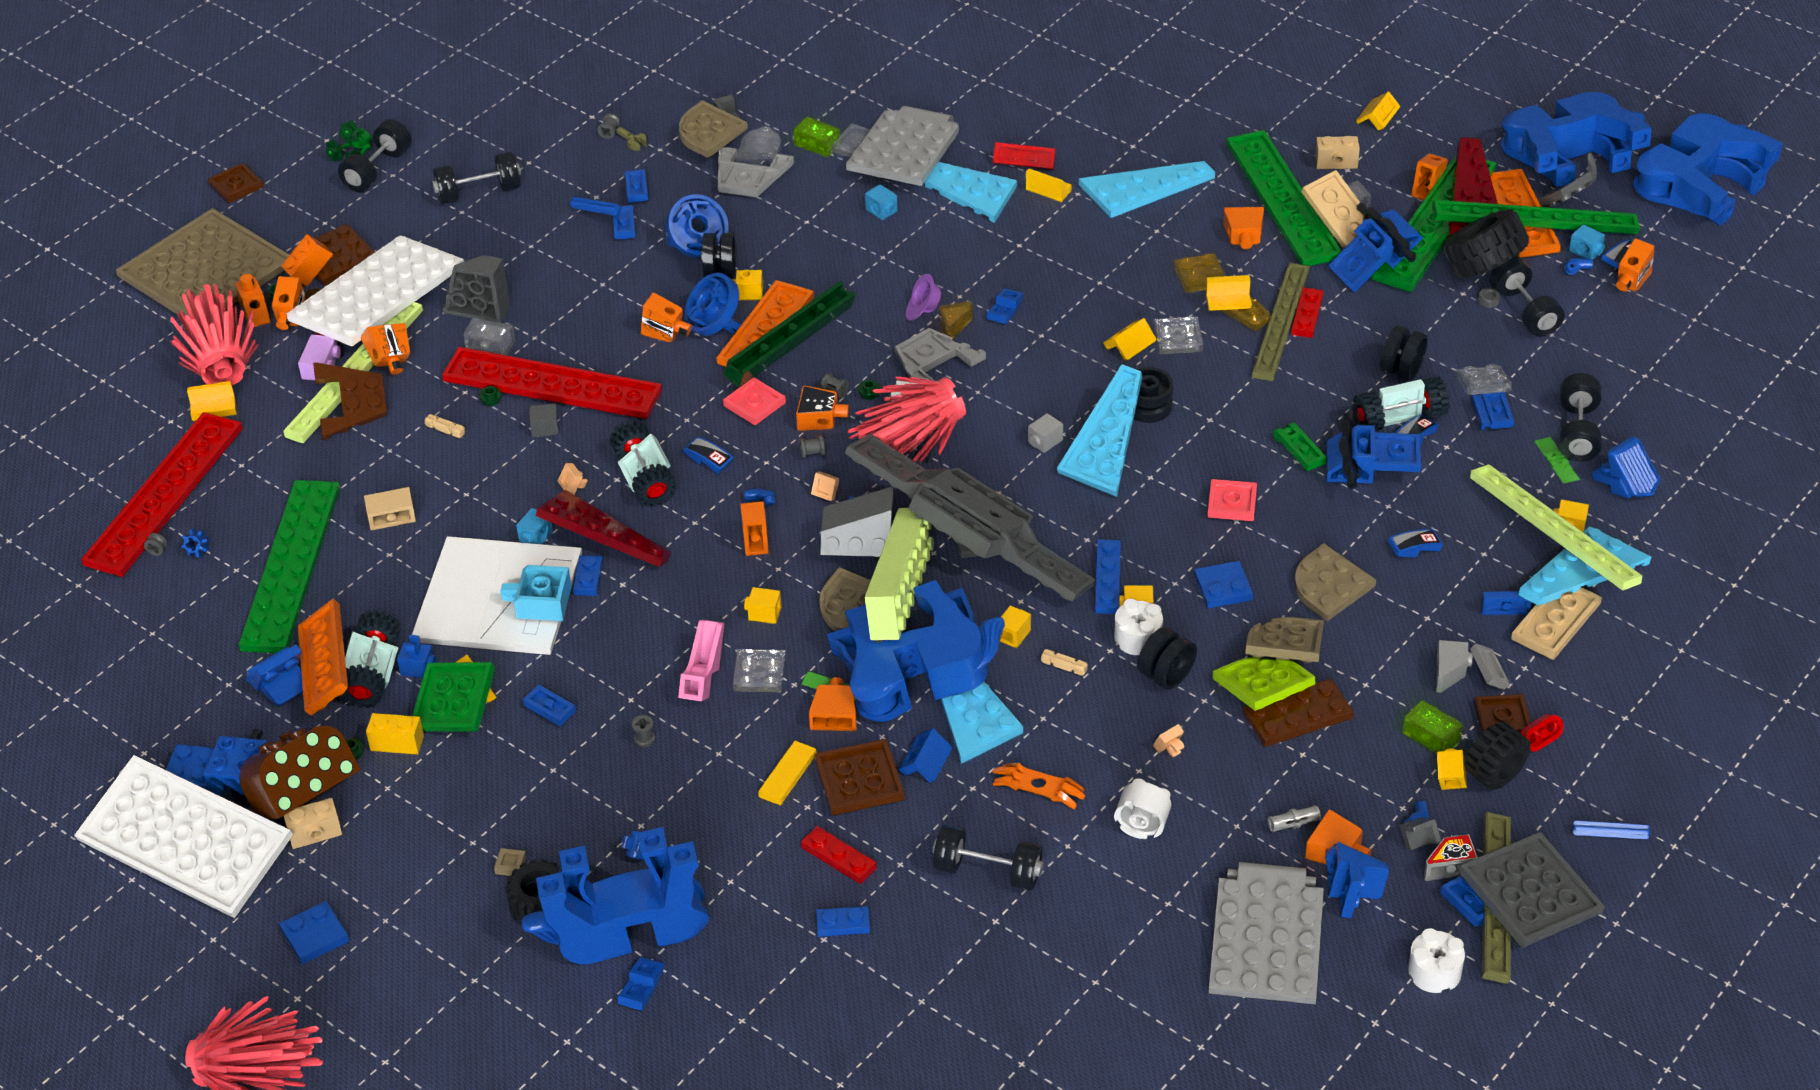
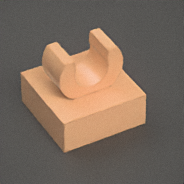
(571, 478)
(825, 486)
(1171, 741)

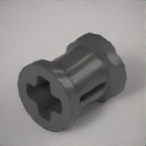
(608, 127)
(831, 383)
(811, 446)
(643, 726)

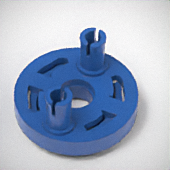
(682, 233)
(713, 305)

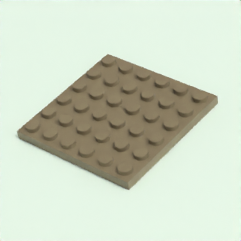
(202, 253)

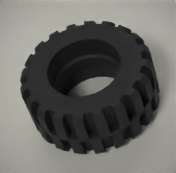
(1485, 243)

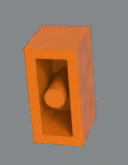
(307, 259)
(754, 528)

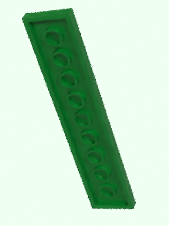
(1283, 198)
(1434, 233)
(289, 567)

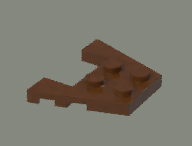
(360, 397)

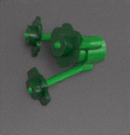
(353, 137)

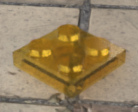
(1195, 270)

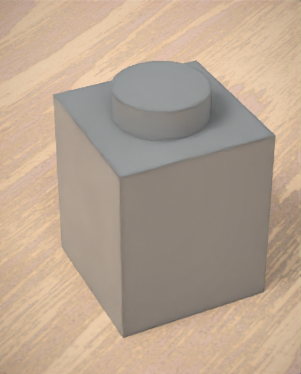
(1045, 433)

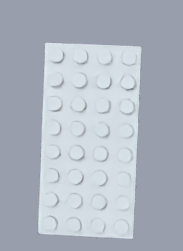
(374, 290)
(184, 836)

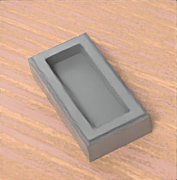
(1489, 666)

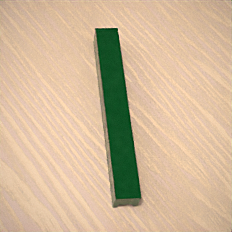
(788, 334)

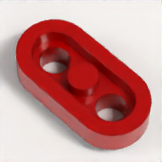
(1540, 734)

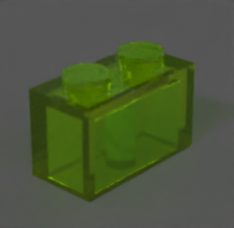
(816, 136)
(1432, 727)

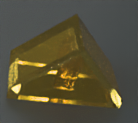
(955, 317)

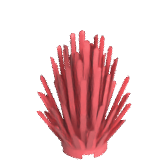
(214, 337)
(914, 415)
(251, 1052)

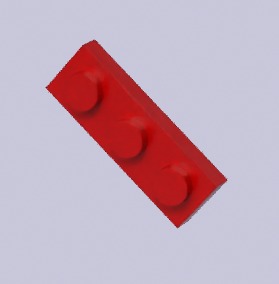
(1024, 156)
(1307, 312)
(838, 855)

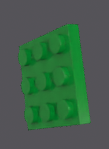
(454, 696)

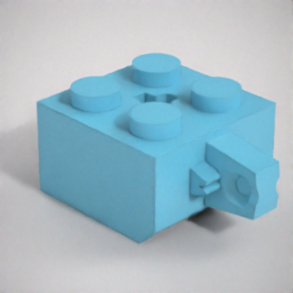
(540, 592)

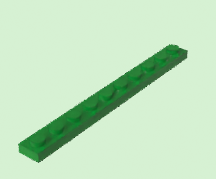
(1539, 216)

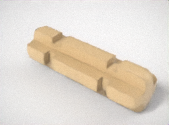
(445, 426)
(1064, 662)

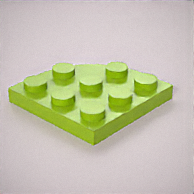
(1263, 681)

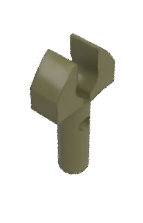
(633, 140)

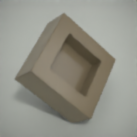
(508, 861)

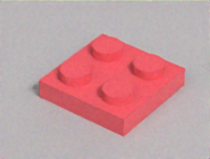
(754, 401)
(1232, 500)

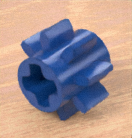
(189, 544)
(631, 843)

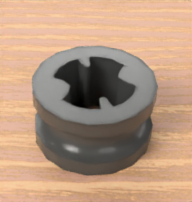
(155, 544)

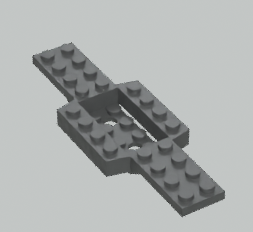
(1009, 524)

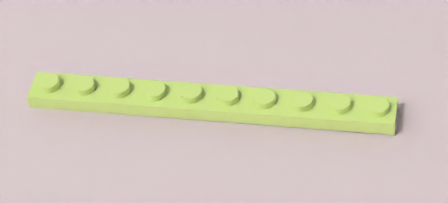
(329, 396)
(1556, 527)

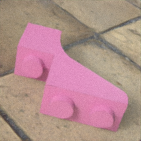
(704, 661)

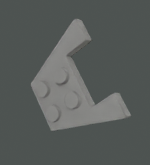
(748, 178)
(931, 349)

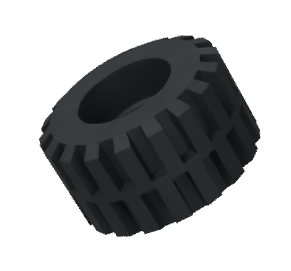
(1497, 755)
(523, 885)

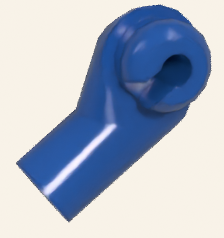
(1576, 264)
(758, 494)
(1421, 810)

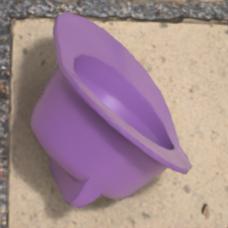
(924, 297)

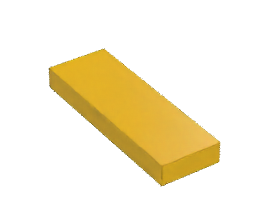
(787, 773)

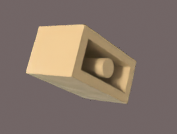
(389, 508)

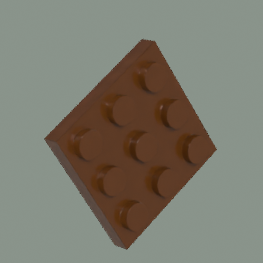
(347, 252)
(859, 777)

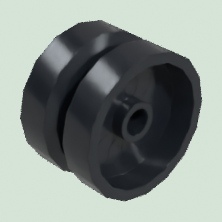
(722, 255)
(1404, 352)
(1154, 396)
(1166, 657)

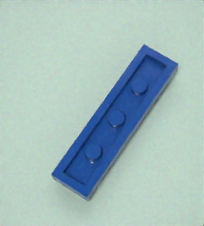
(1107, 576)

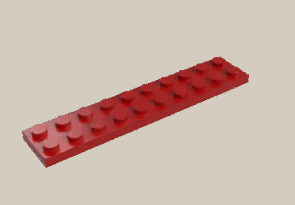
(553, 382)
(162, 494)

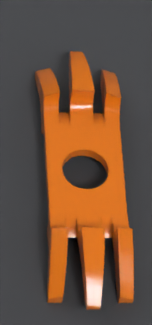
(1054, 788)

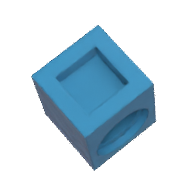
(881, 202)
(1587, 242)
(533, 529)

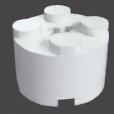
(1135, 624)
(1143, 809)
(1436, 961)

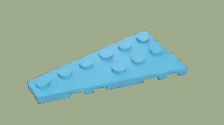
(972, 188)
(1133, 189)
(1102, 443)
(1569, 572)
(979, 721)

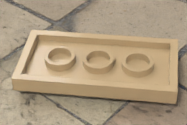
(1335, 206)
(1555, 623)

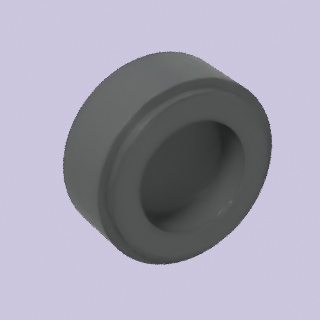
(1489, 297)

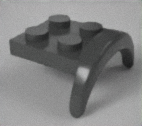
(1564, 192)

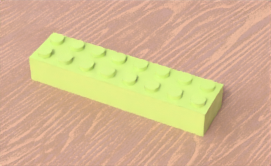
(897, 574)

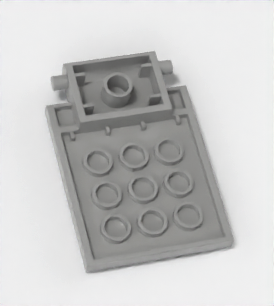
(904, 145)
(1267, 934)

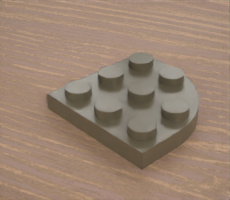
(709, 128)
(1330, 582)
(841, 594)
(1287, 639)

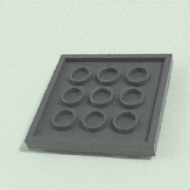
(1531, 889)

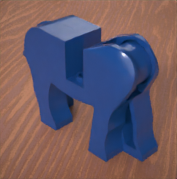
(1580, 126)
(1697, 151)
(949, 653)
(594, 918)

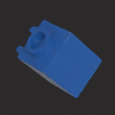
(414, 657)

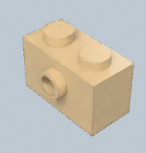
(1337, 152)
(313, 823)

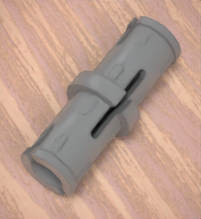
(1294, 818)

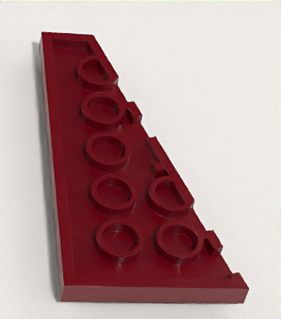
(1471, 178)
(582, 518)

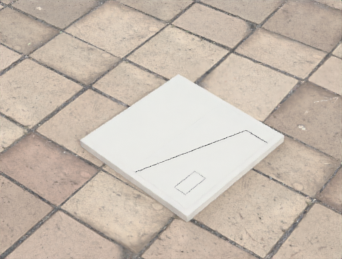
(466, 601)

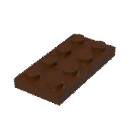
(1299, 713)

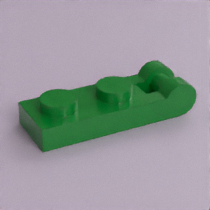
(1300, 446)

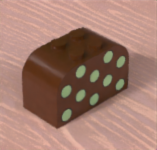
(295, 769)

